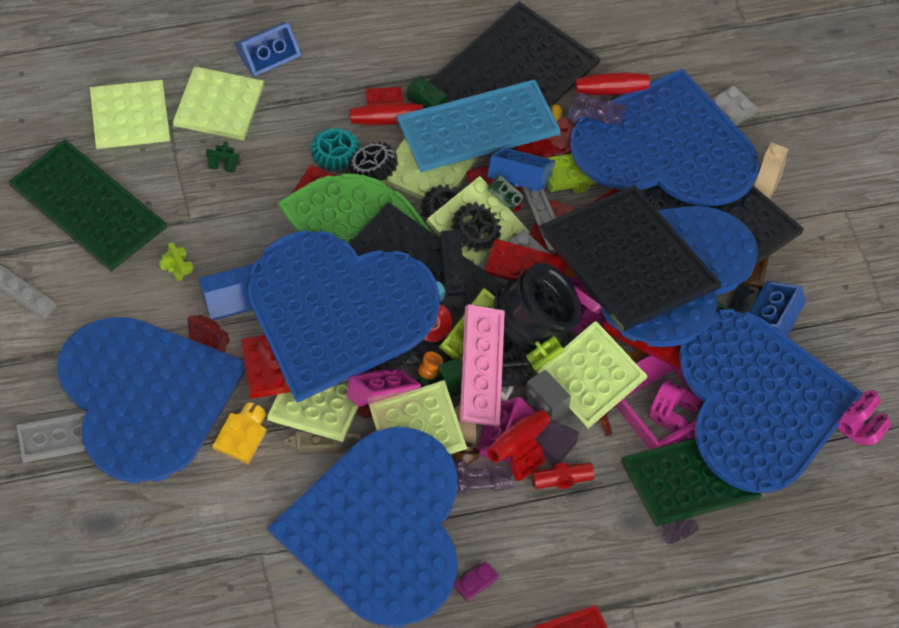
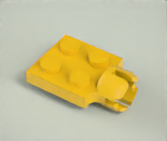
(242, 433)

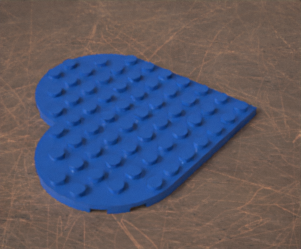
(669, 140)
(724, 248)
(338, 310)
(144, 395)
(763, 401)
(377, 527)

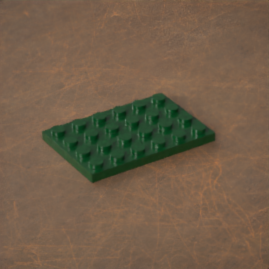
(679, 484)

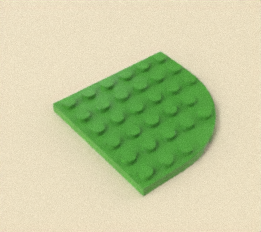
(342, 205)

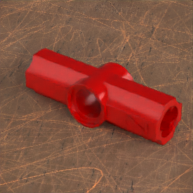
(563, 475)

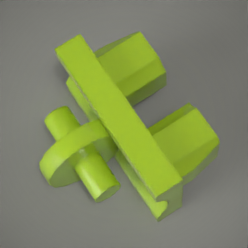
(173, 262)
(544, 352)

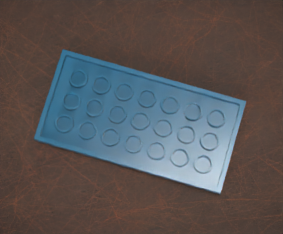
(478, 125)

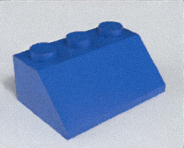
(268, 48)
(521, 168)
(226, 292)
(779, 305)

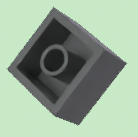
(548, 395)

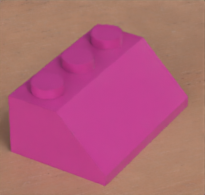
(379, 385)
(510, 413)

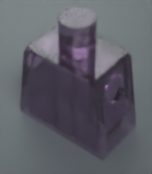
(557, 441)

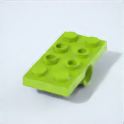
(568, 175)
(454, 341)

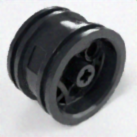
(538, 305)

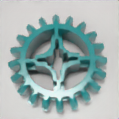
(337, 147)

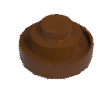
(469, 455)

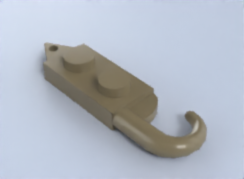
(310, 442)

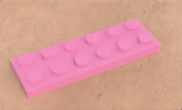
(482, 365)

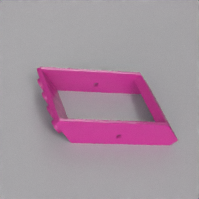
(655, 369)

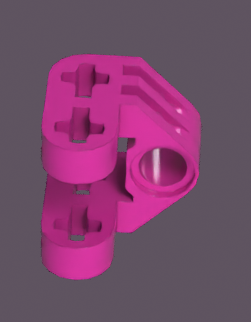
(592, 313)
(666, 400)
(853, 420)

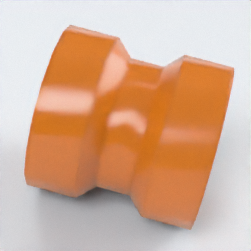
(429, 365)

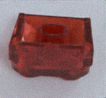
(207, 332)

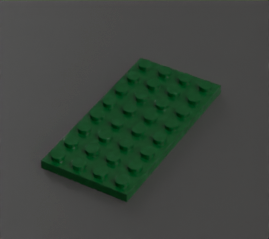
(88, 204)

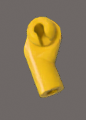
(556, 111)

